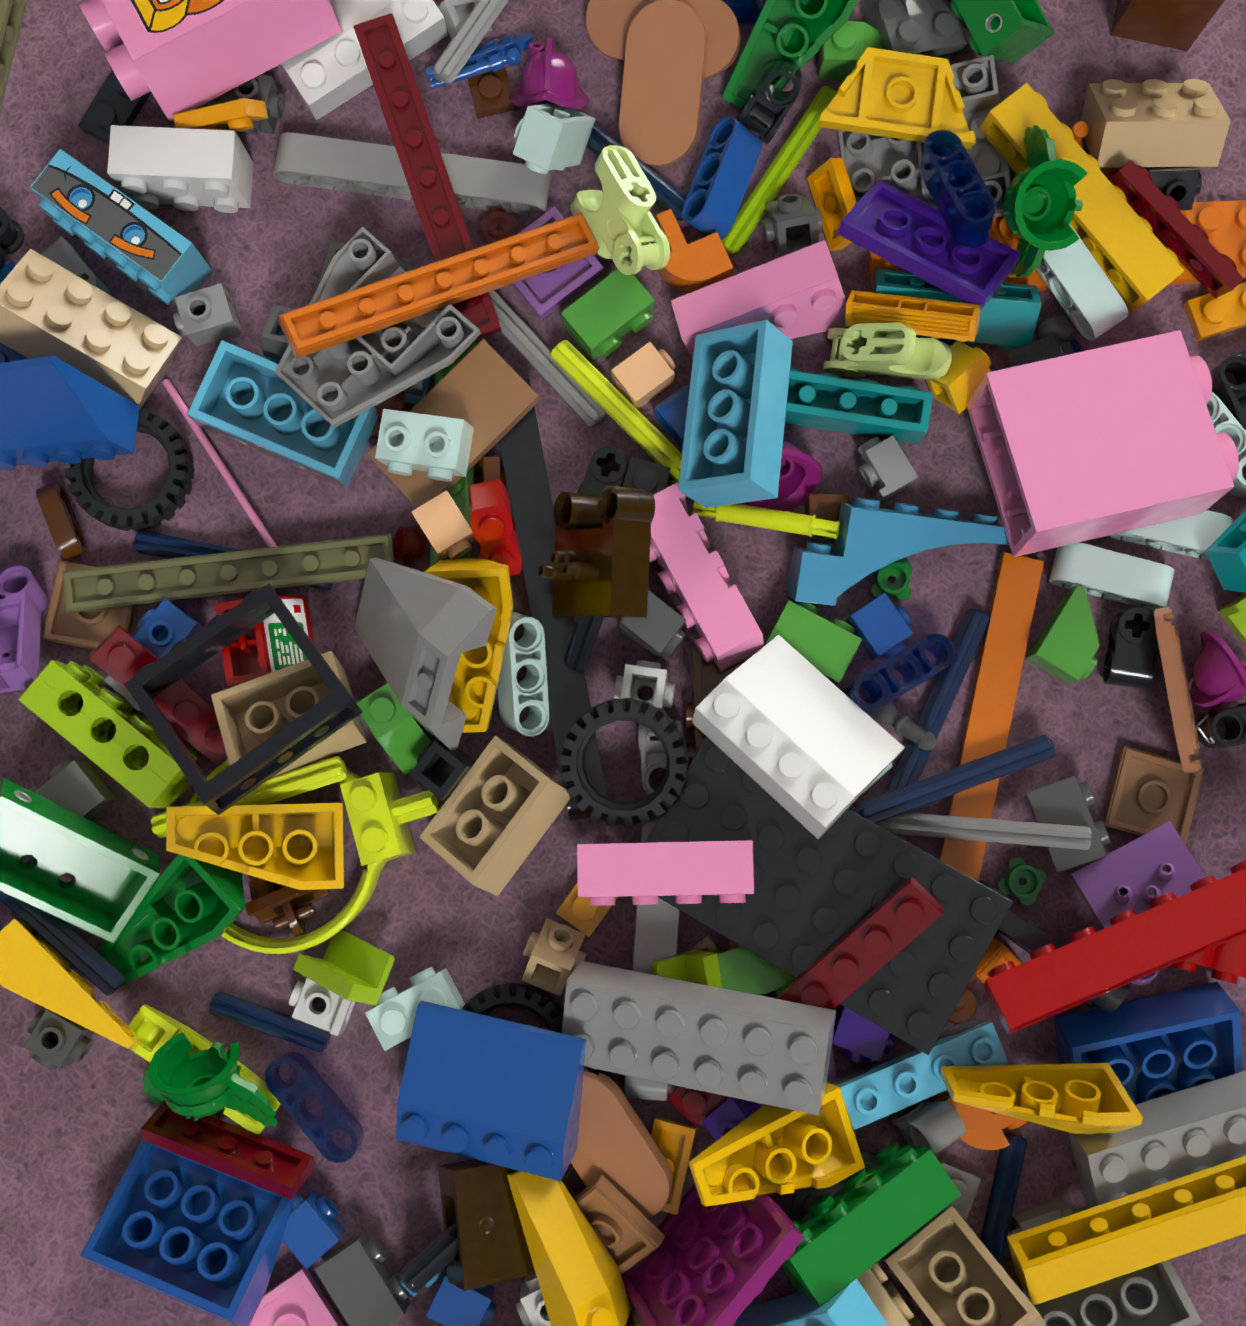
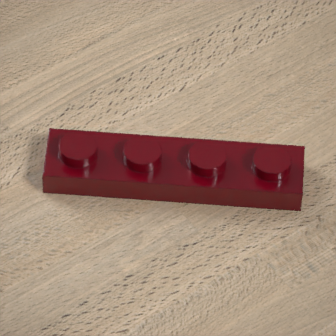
(1175, 231)
(182, 705)
(230, 1150)

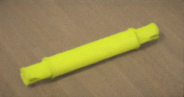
(770, 519)

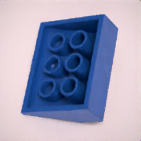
(60, 415)
(1158, 1040)
(492, 1090)
(191, 1234)

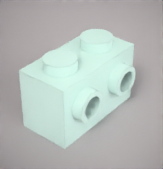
(552, 137)
(424, 444)
(396, 1011)

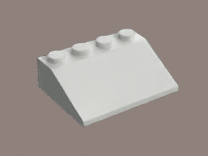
(336, 67)
(796, 735)

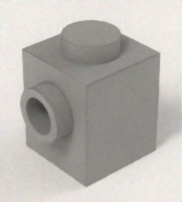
(206, 315)

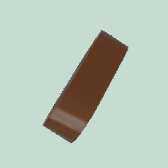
(61, 520)

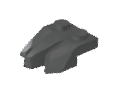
(916, 26)

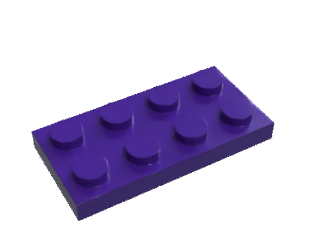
(920, 242)

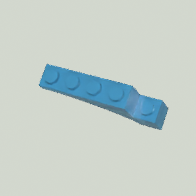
(876, 537)

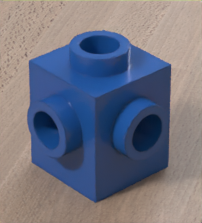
(165, 627)

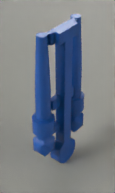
(489, 57)

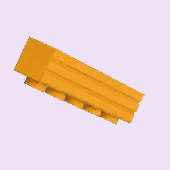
(923, 315)

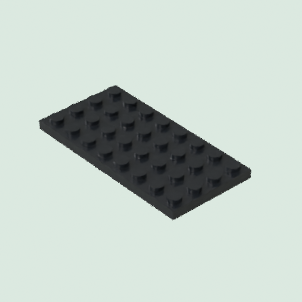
(824, 887)

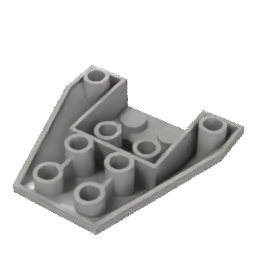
(900, 160)
(380, 364)
(416, 634)

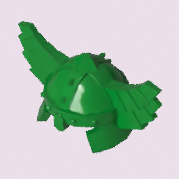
(1042, 202)
(203, 1082)

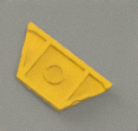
(898, 98)

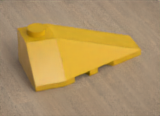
(480, 668)
(272, 842)
(40, 975)
(1059, 1096)
(779, 1153)
(569, 1259)

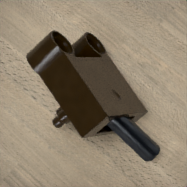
(599, 562)
(481, 1230)

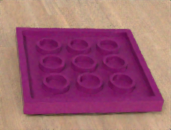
(711, 1261)

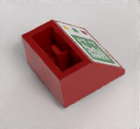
(265, 646)

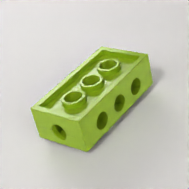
(107, 732)

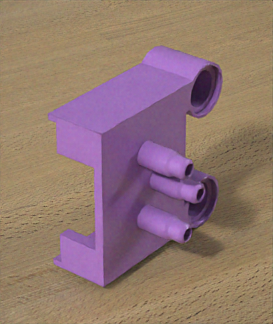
(19, 628)
(1136, 872)

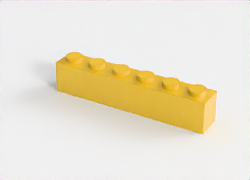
(1107, 223)
(1131, 1232)

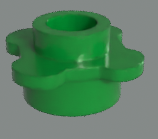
(899, 589)
(1033, 876)

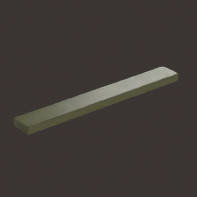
(223, 573)

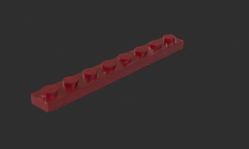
(420, 155)
(841, 970)

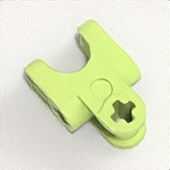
(621, 214)
(886, 350)

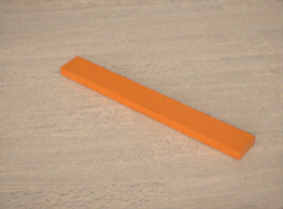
(437, 285)
(993, 698)

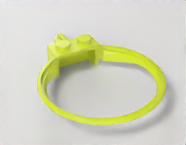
(380, 833)

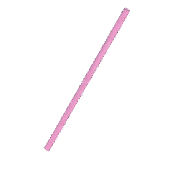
(220, 465)

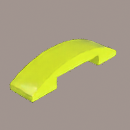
(157, 1028)

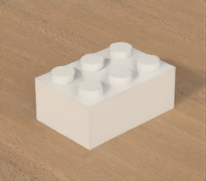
(181, 167)

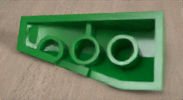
(784, 32)
(178, 914)

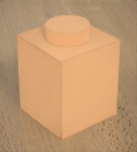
(644, 375)
(445, 526)

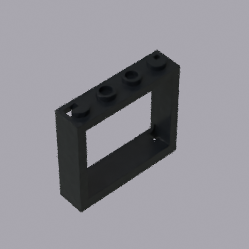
(276, 751)

